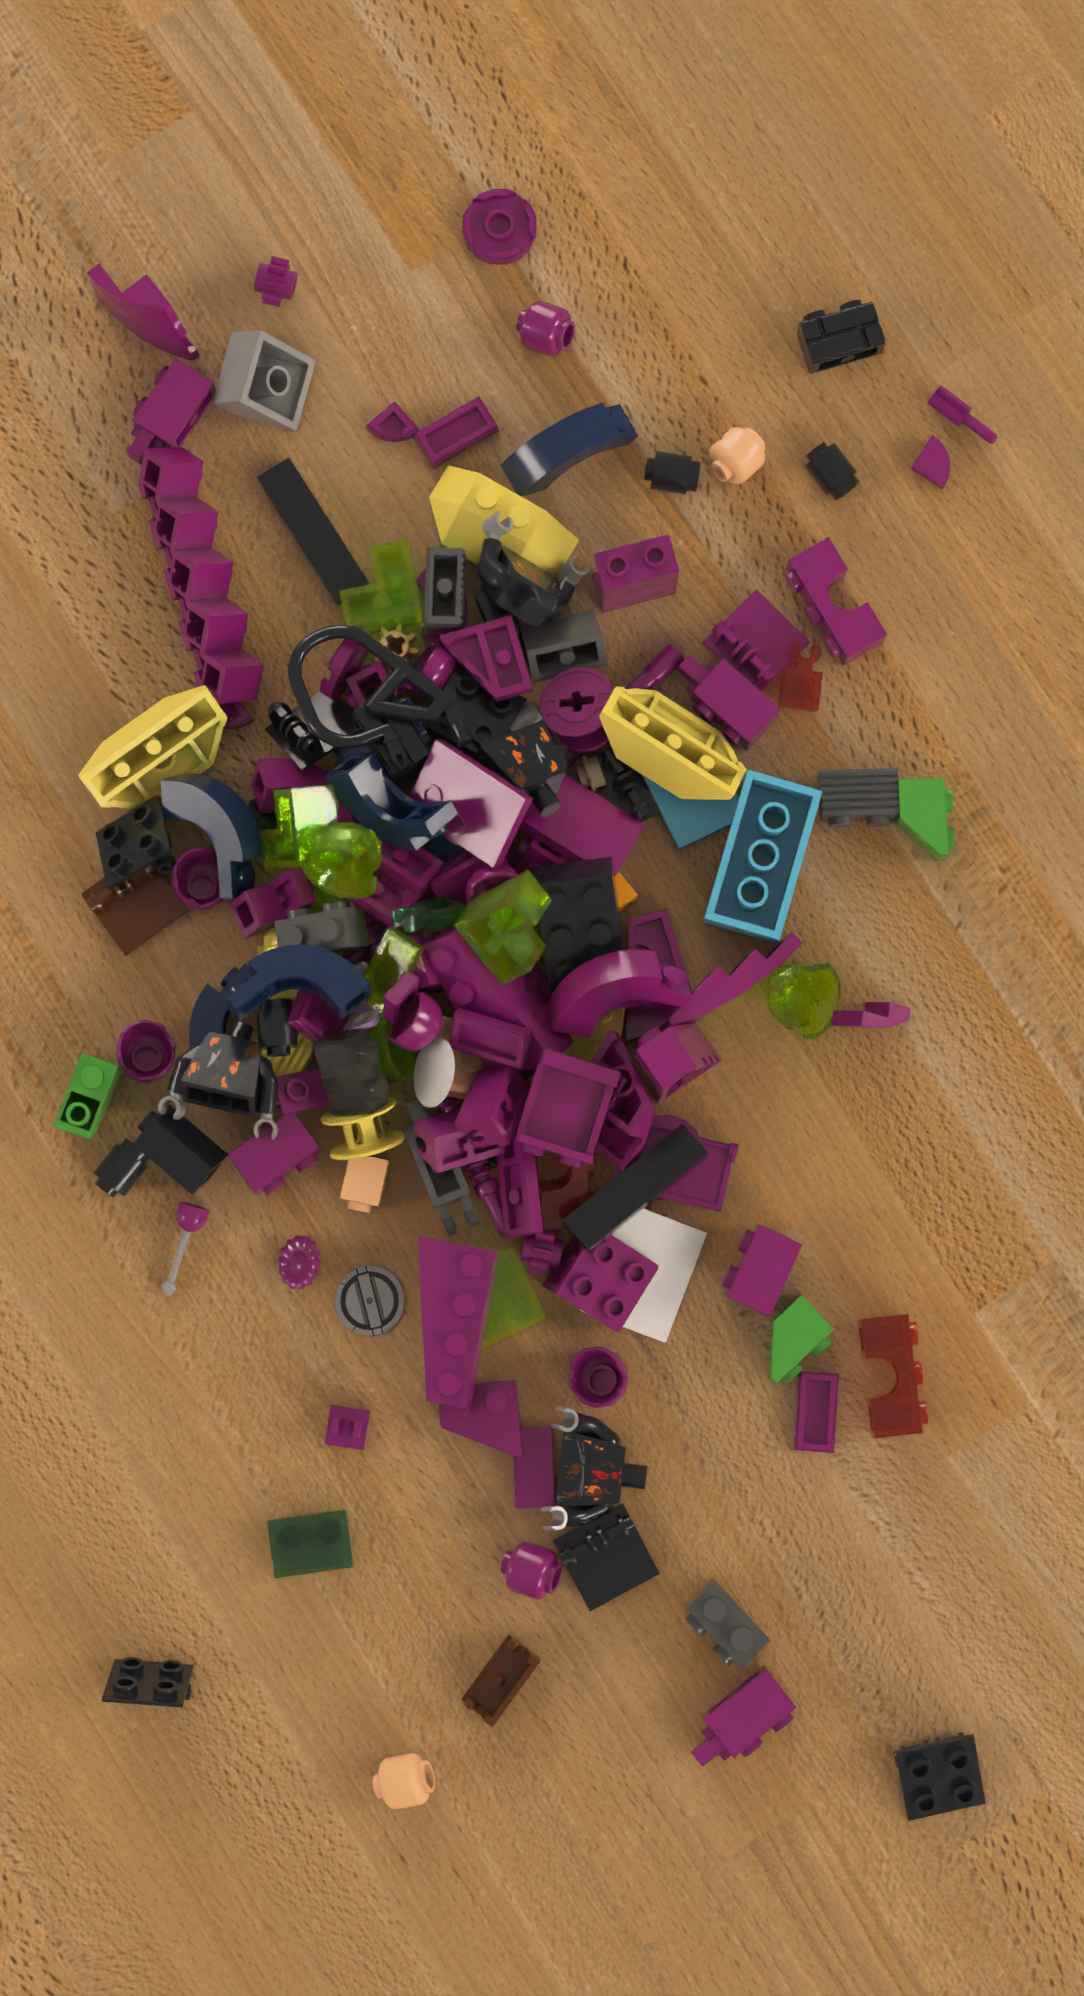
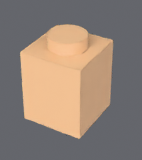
(365, 1183)

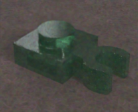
(435, 913)

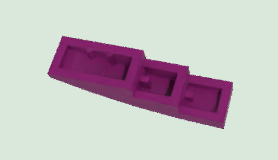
(720, 988)

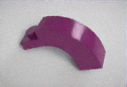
(284, 774)
(610, 981)

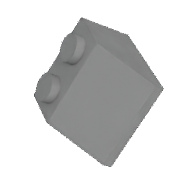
(264, 380)

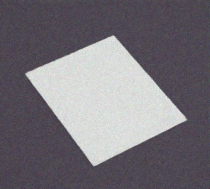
(675, 1251)

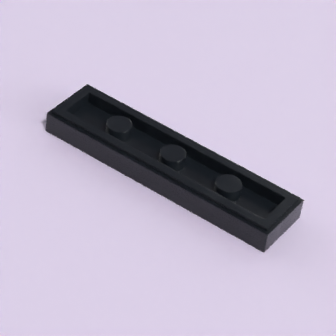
(311, 529)
(635, 1188)

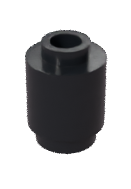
(831, 470)
(672, 472)
(273, 1030)
(121, 1168)

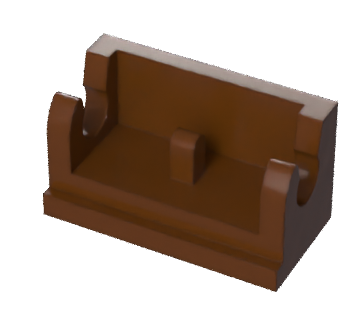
(500, 1680)

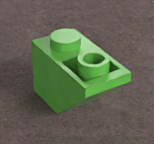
(924, 815)
(88, 1096)
(793, 1336)

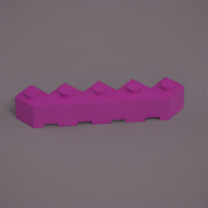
(198, 574)

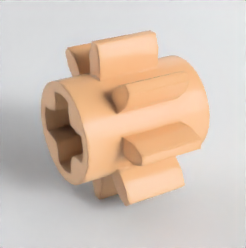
(399, 639)

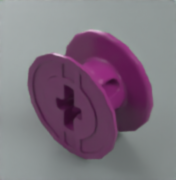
(561, 706)

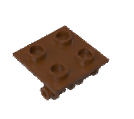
(135, 907)

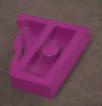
(491, 657)
(492, 1417)

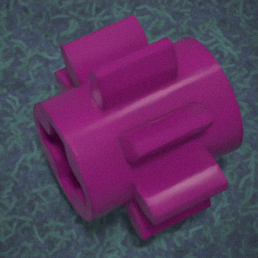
(275, 281)
(541, 1251)

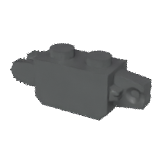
(443, 1186)

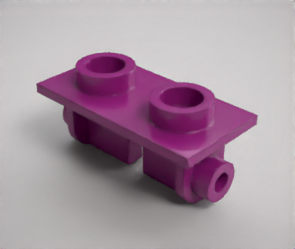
(301, 1092)

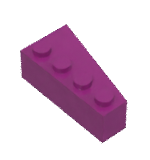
(673, 1058)

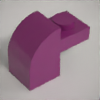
(261, 906)

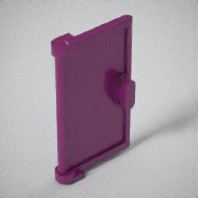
(706, 1182)

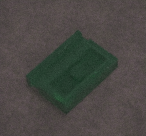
(310, 1543)

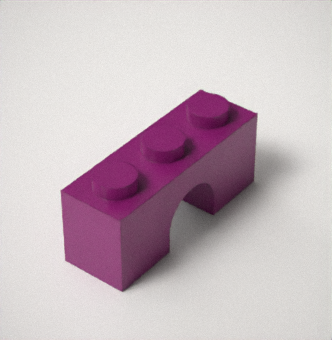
(846, 631)

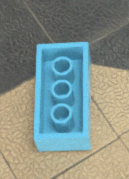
(762, 857)

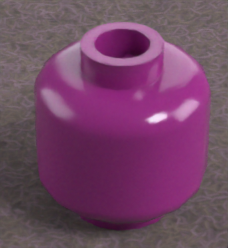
(545, 328)
(531, 1570)

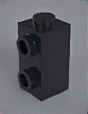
(179, 1149)

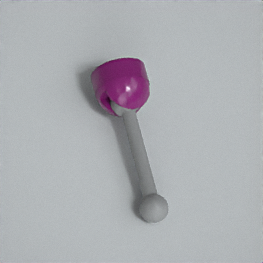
(190, 1219)

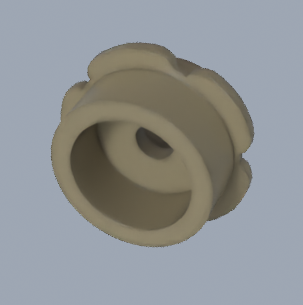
(591, 773)

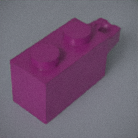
(170, 410)
(729, 700)
(743, 1718)

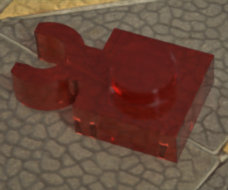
(800, 685)

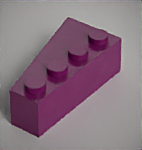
(476, 989)
(455, 1310)

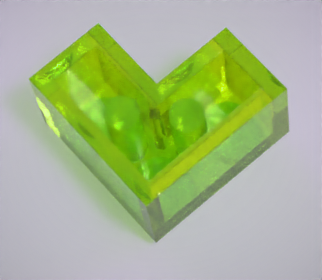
(391, 599)
(300, 817)
(501, 926)

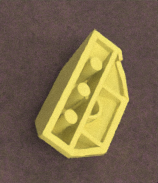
(468, 498)
(164, 741)
(670, 745)

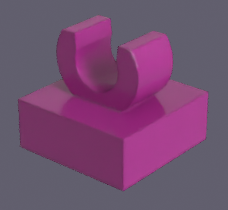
(347, 1427)

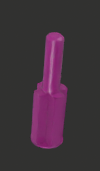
(958, 413)

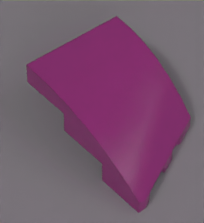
(144, 313)
(629, 1109)

